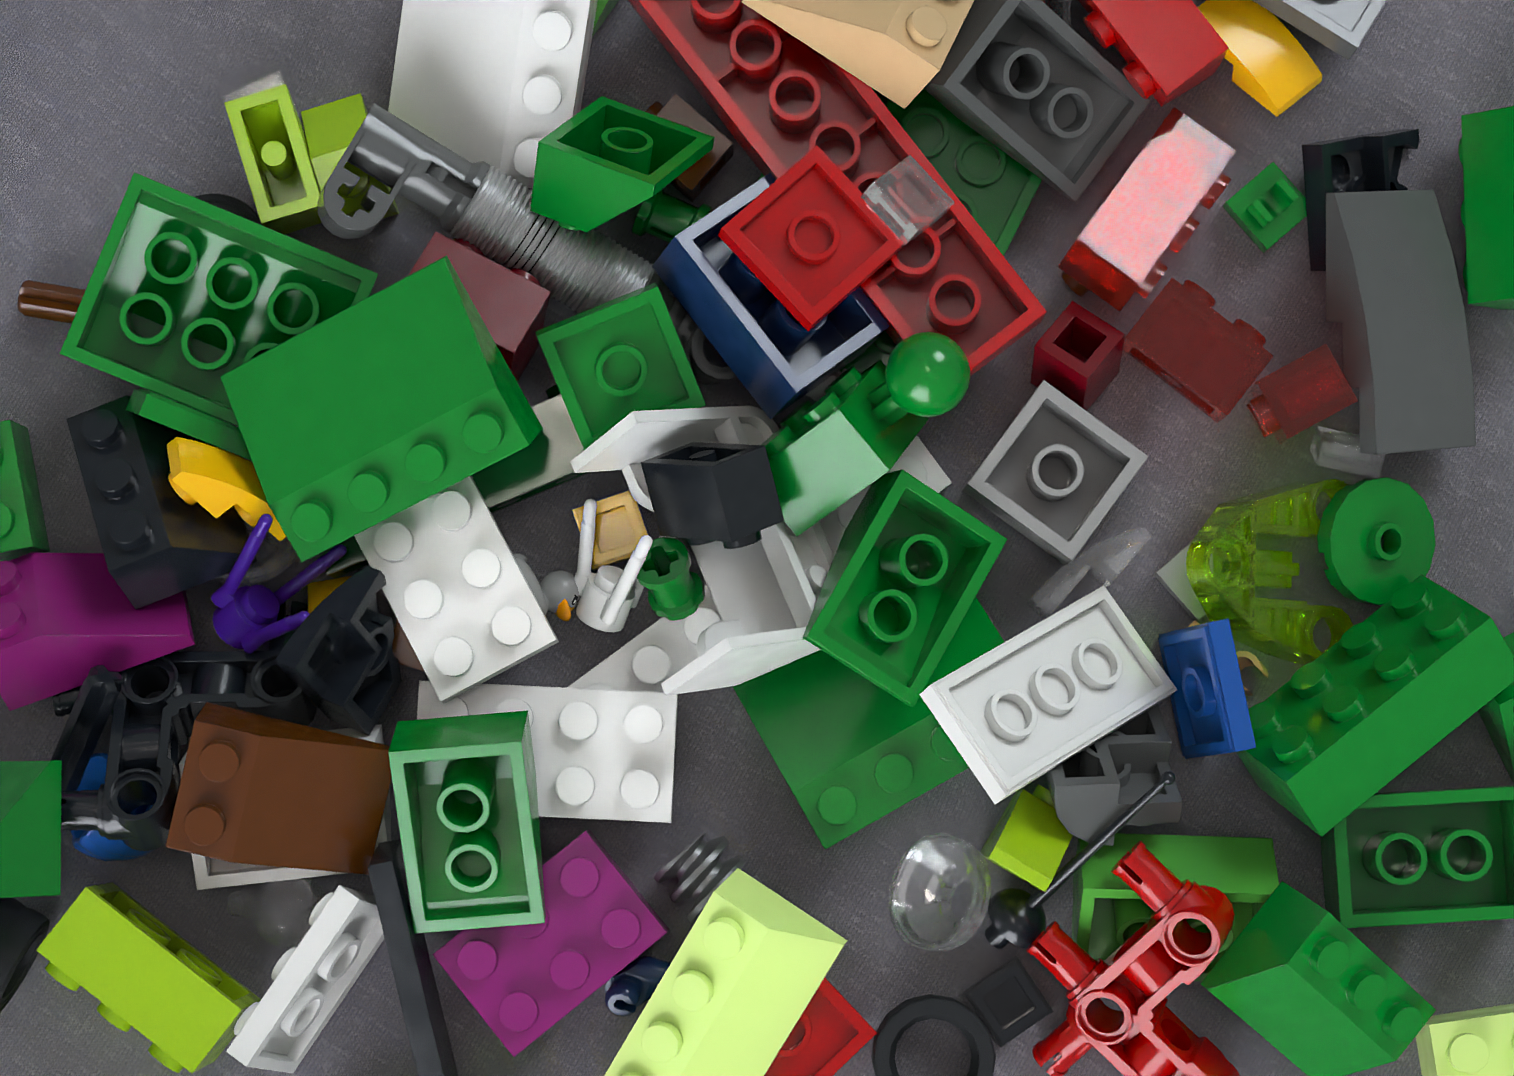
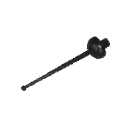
(1020, 916)

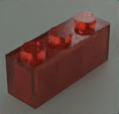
(1149, 211)

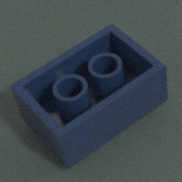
(749, 325)

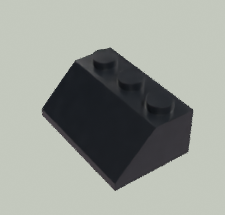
(146, 530)

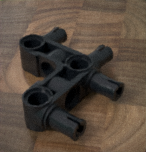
(150, 732)

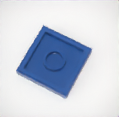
(1210, 692)

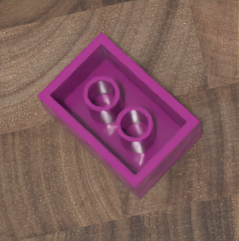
(538, 973)

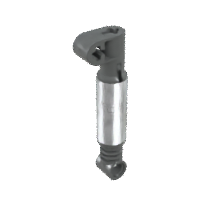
(495, 217)

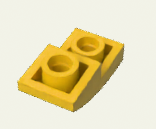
(1263, 53)
(218, 481)

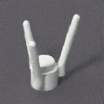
(611, 591)

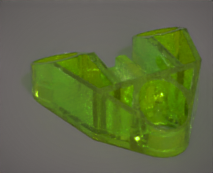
(1230, 533)

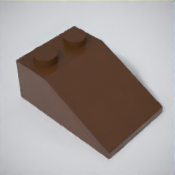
(279, 793)

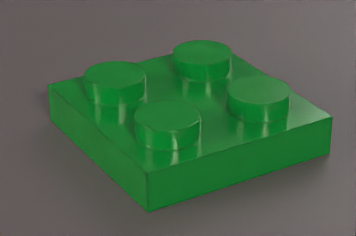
(619, 362)

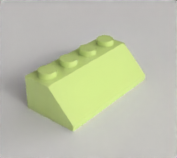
(731, 987)

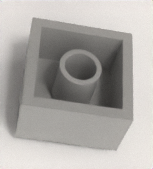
(1055, 473)

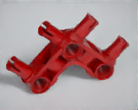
(1138, 977)

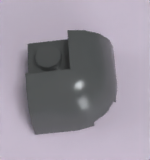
(1114, 774)

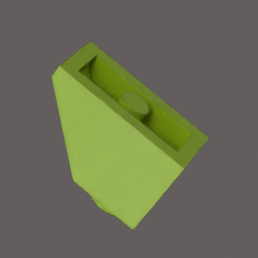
(328, 134)
(275, 159)
(1029, 838)

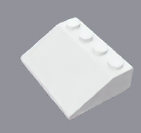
(492, 75)

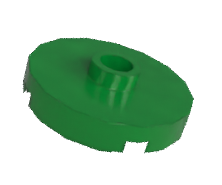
(1353, 532)

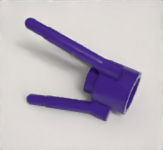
(249, 614)

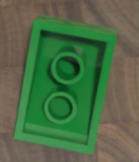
(901, 584)
(469, 821)

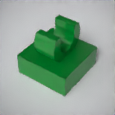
(1267, 207)

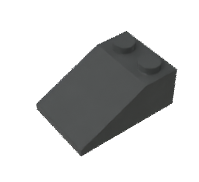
(1037, 92)

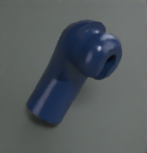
(634, 985)

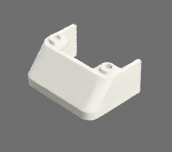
(758, 589)

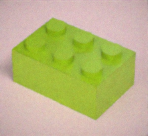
(146, 977)

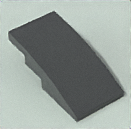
(1401, 320)

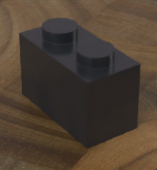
(713, 493)

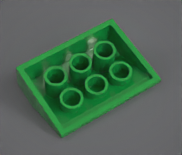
(199, 293)
(377, 409)
(850, 744)

